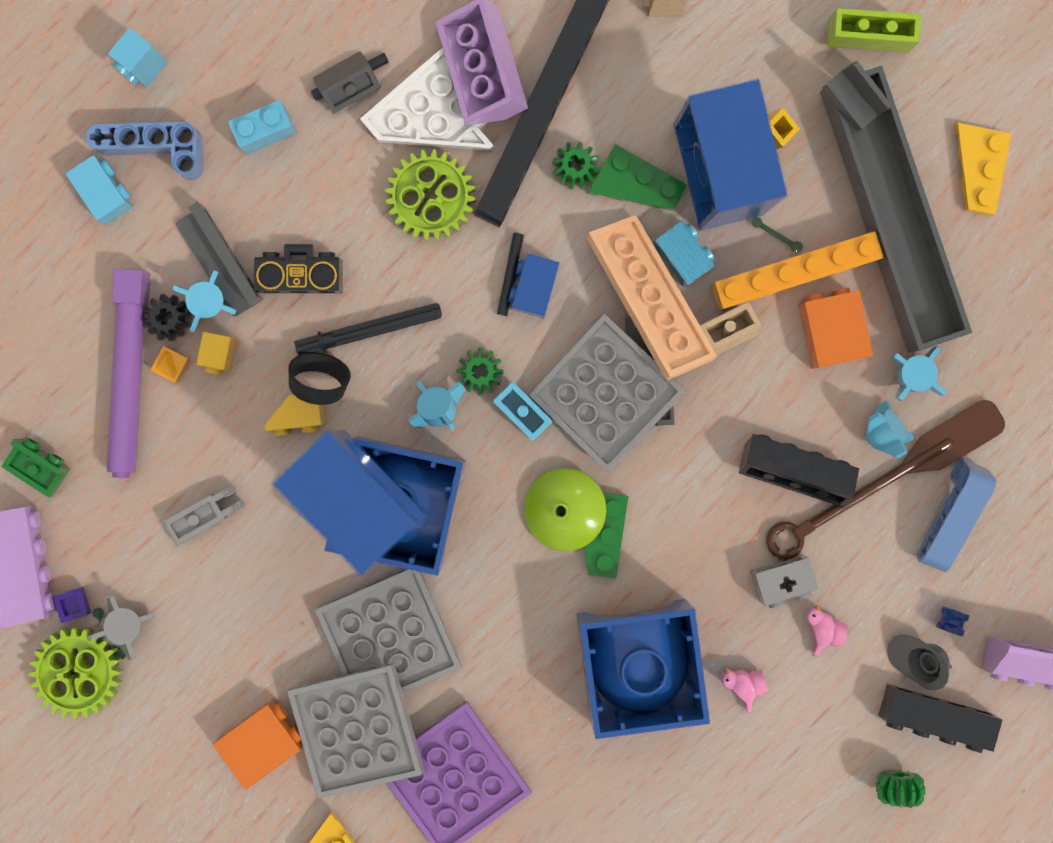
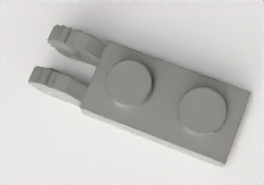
(200, 516)

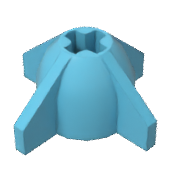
(204, 299)
(917, 374)
(437, 406)
(887, 431)

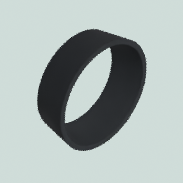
(321, 363)

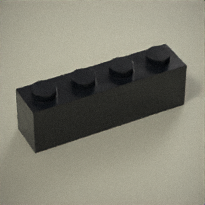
(799, 470)
(940, 718)

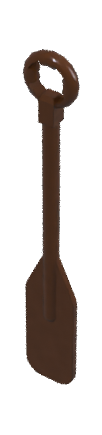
(930, 453)

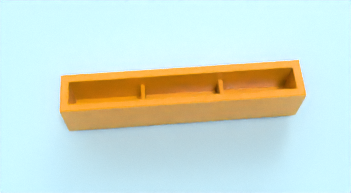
(796, 271)

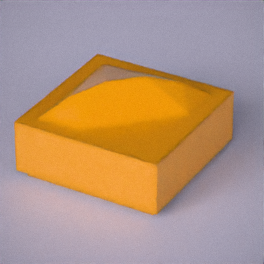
(170, 364)

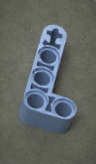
(145, 143)
(958, 515)

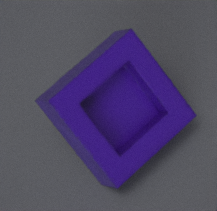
(72, 604)

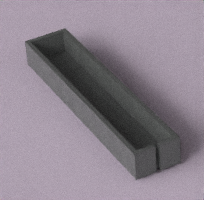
(899, 212)

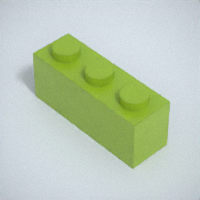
(873, 30)

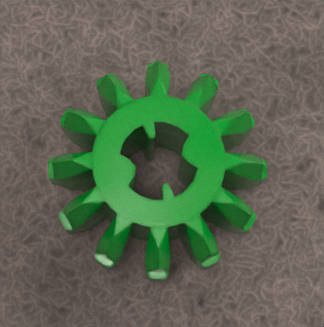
(580, 157)
(478, 361)
(900, 788)

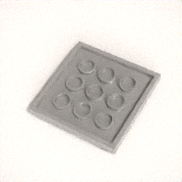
(607, 393)
(390, 625)
(356, 731)

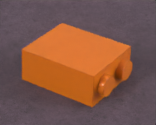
(835, 328)
(259, 743)

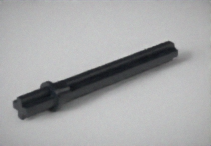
(368, 329)

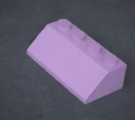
(481, 63)
(23, 569)
(1018, 660)

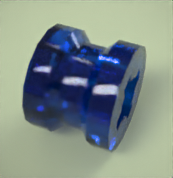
(952, 621)

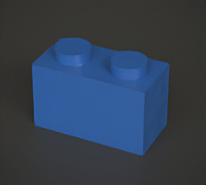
(534, 285)

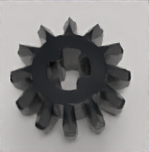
(160, 310)

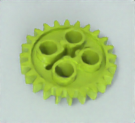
(409, 182)
(51, 671)

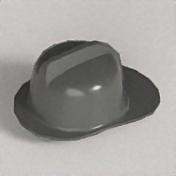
(920, 661)

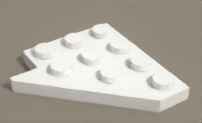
(425, 112)

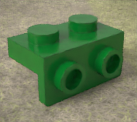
(35, 466)

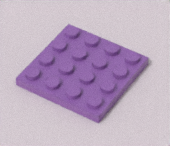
(464, 779)

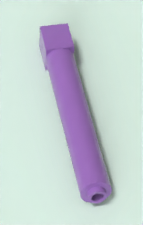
(130, 297)

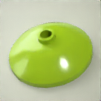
(583, 505)

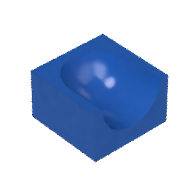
(729, 155)
(433, 485)
(349, 499)
(643, 670)

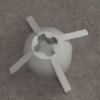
(120, 627)

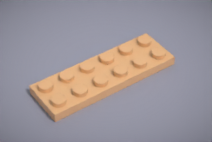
(651, 297)

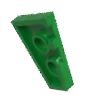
(637, 181)
(604, 551)

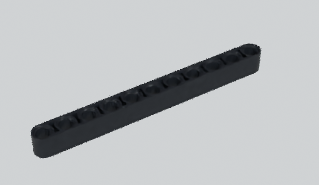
(540, 112)

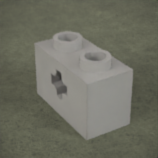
(769, 577)

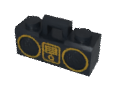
(289, 276)

